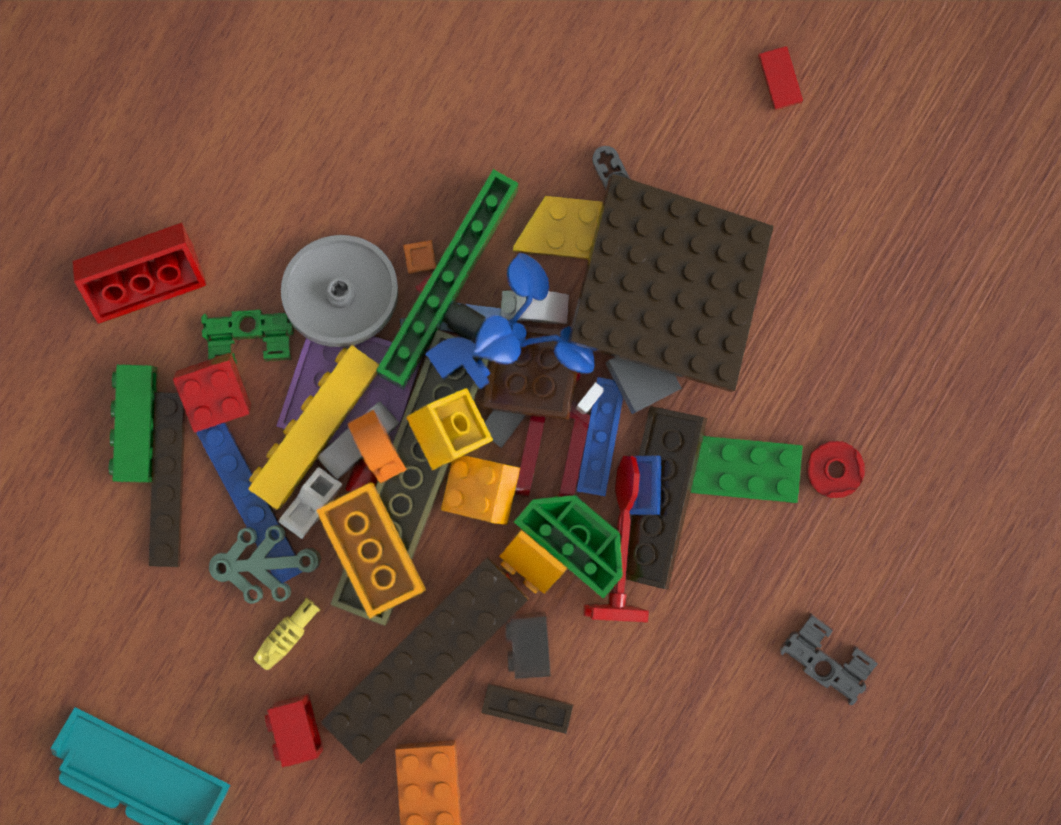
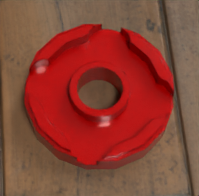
(818, 472)

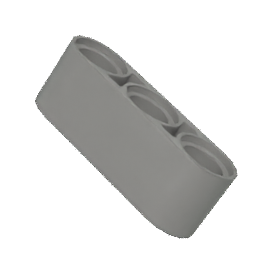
(344, 452)

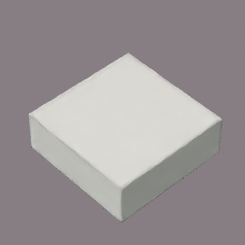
(589, 399)

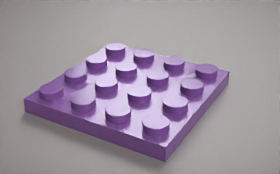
(318, 359)

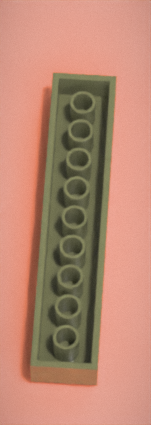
(414, 491)

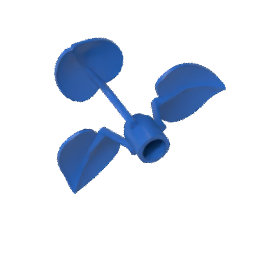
(502, 339)

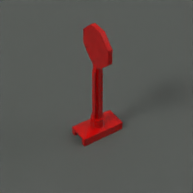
(626, 492)

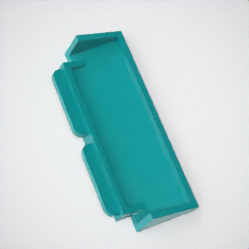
(125, 770)

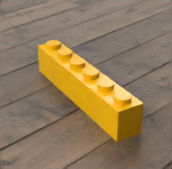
(314, 428)

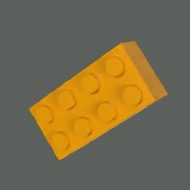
(370, 550)

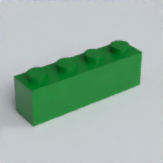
(133, 423)

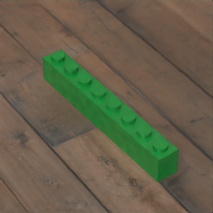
(447, 279)

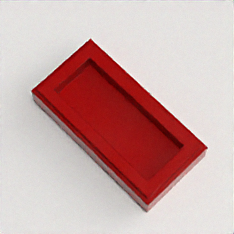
(780, 78)

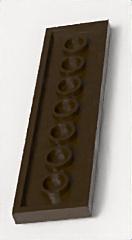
(424, 660)

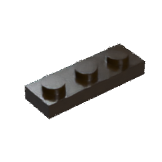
(527, 708)

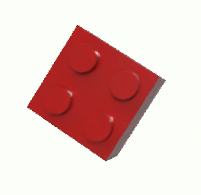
(212, 392)
(294, 730)

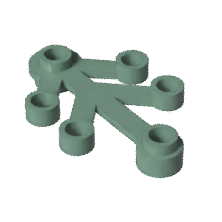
(258, 564)

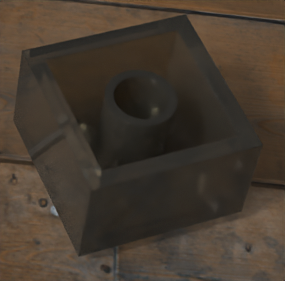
(530, 645)

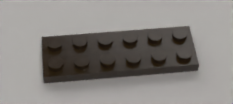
(656, 537)

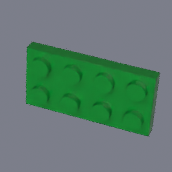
(748, 469)

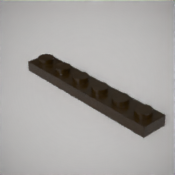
(167, 480)

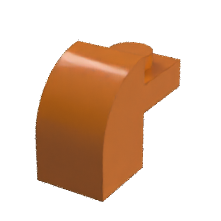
(376, 446)

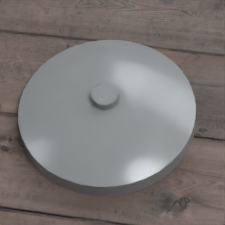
(339, 291)

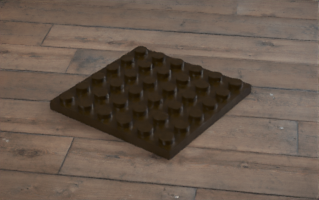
(671, 283)

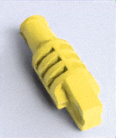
(285, 635)

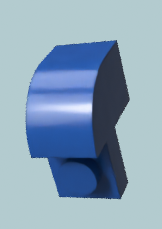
(455, 353)

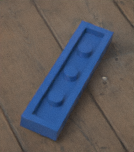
(600, 439)

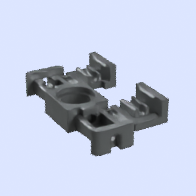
(804, 651)

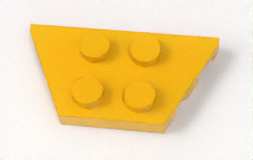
(561, 228)

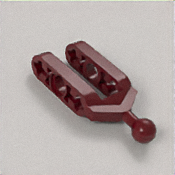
(573, 458)

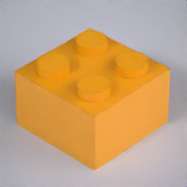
(480, 489)

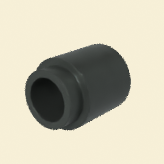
(463, 320)

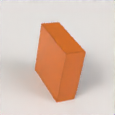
(420, 257)

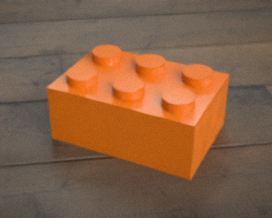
(428, 783)

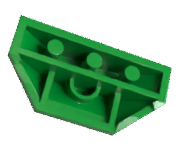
(576, 539)

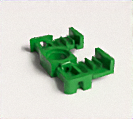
(272, 325)

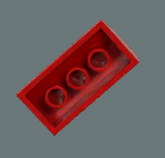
(138, 273)

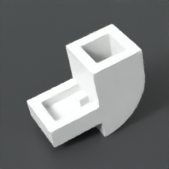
(548, 311)
(314, 494)

